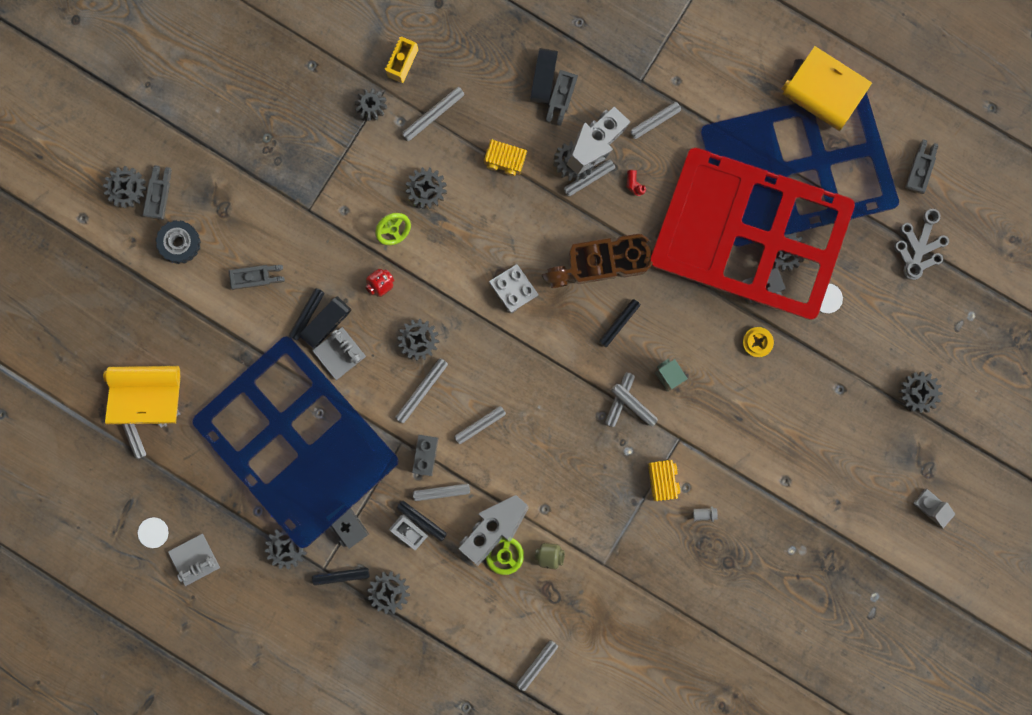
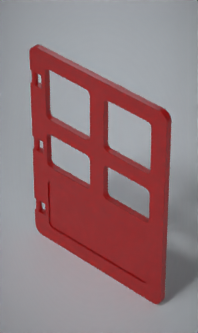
(708, 218)

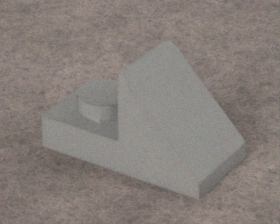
(934, 508)
(408, 532)

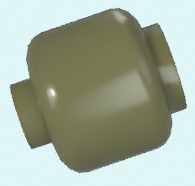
(550, 556)

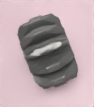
(363, 108)

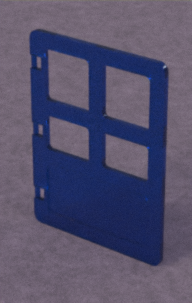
(755, 143)
(326, 474)

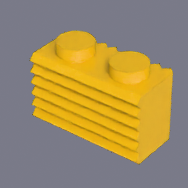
(401, 59)
(505, 157)
(663, 480)

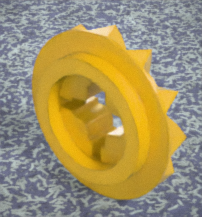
(767, 343)

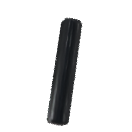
(306, 314)
(619, 323)
(421, 520)
(340, 576)

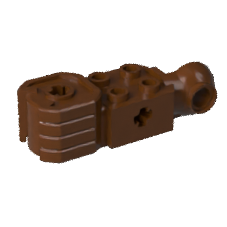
(602, 261)

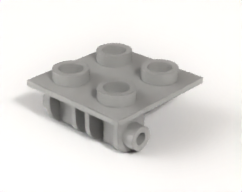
(513, 288)
(339, 353)
(193, 560)

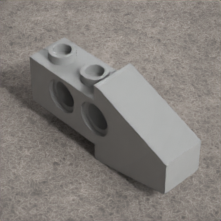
(588, 151)
(508, 517)

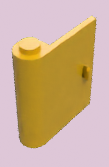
(826, 88)
(142, 394)

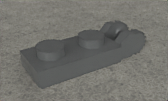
(562, 95)
(921, 168)
(157, 194)
(254, 276)

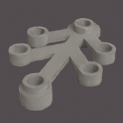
(920, 248)

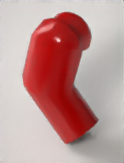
(636, 188)

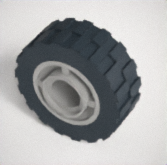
(175, 230)

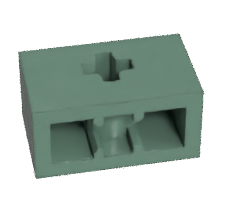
(670, 374)

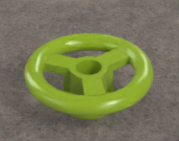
(391, 225)
(515, 565)

